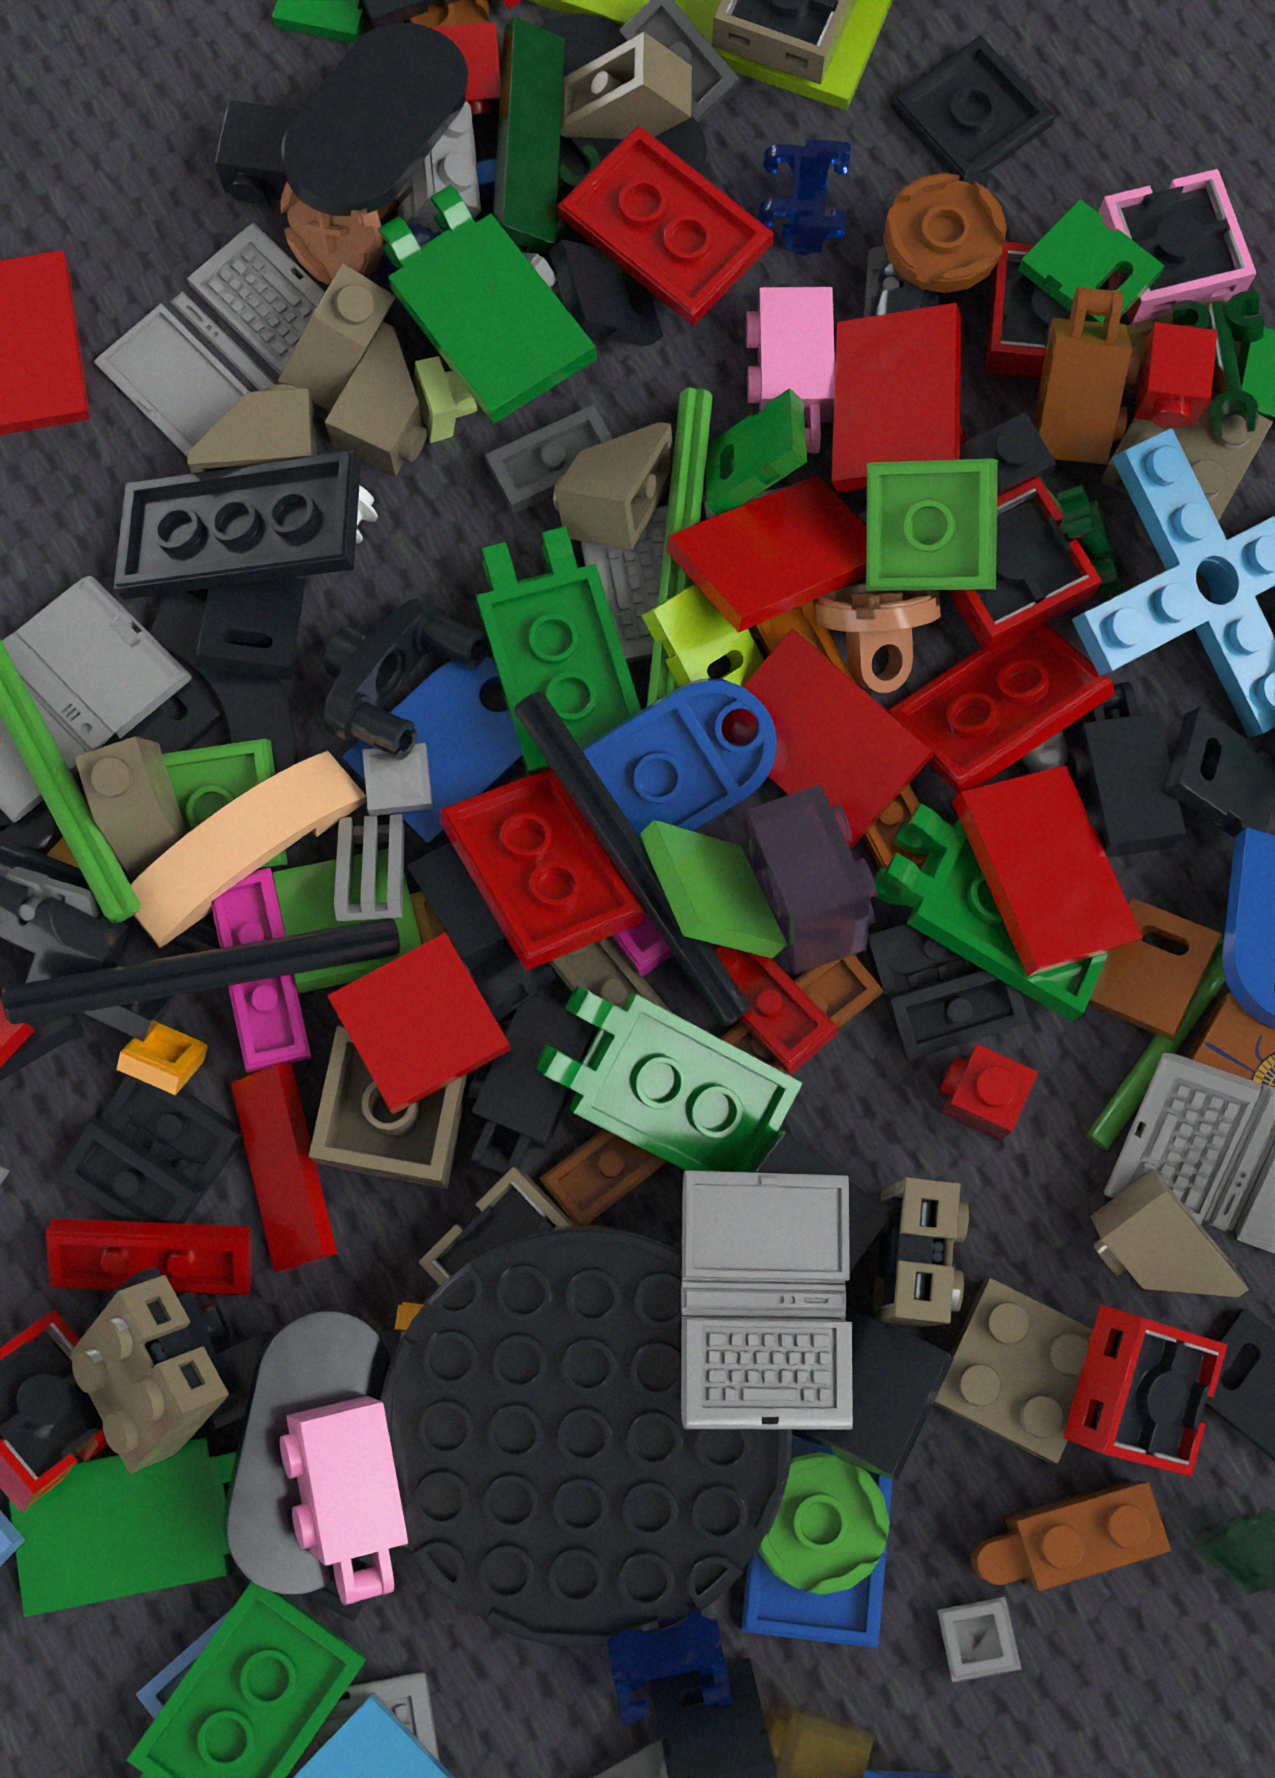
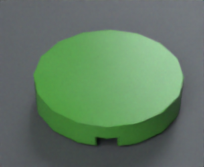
(813, 1496)

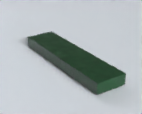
(529, 134)

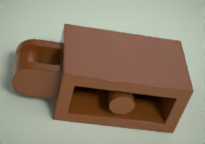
(1085, 379)
(1074, 1538)

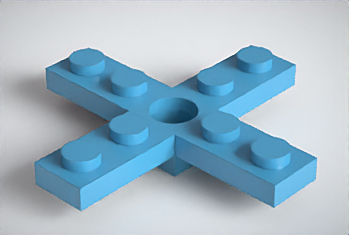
(1171, 603)

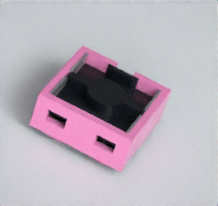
(1191, 234)

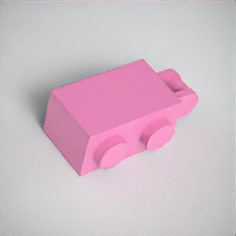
(794, 352)
(346, 1492)

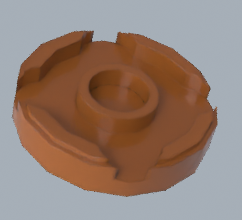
(944, 233)

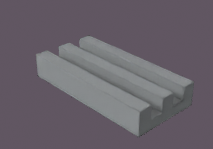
(369, 836)

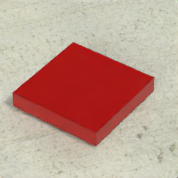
(419, 1023)

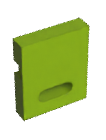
(699, 635)

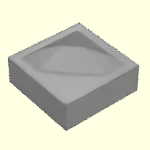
(395, 783)
(979, 1640)

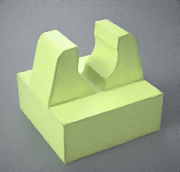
(440, 398)

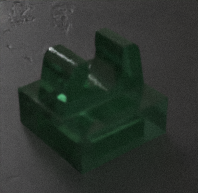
(1244, 1550)

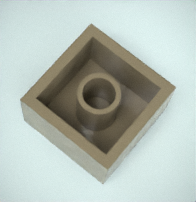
(364, 1137)

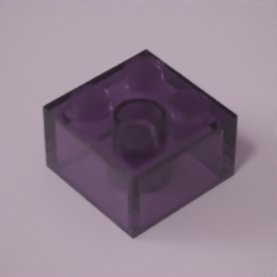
(811, 877)

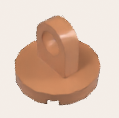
(327, 241)
(875, 621)

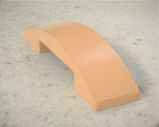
(239, 840)

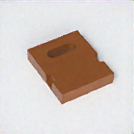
(1153, 984)

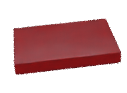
(665, 225)
(39, 345)
(896, 391)
(773, 552)
(1002, 705)
(829, 734)
(540, 868)
(1046, 869)

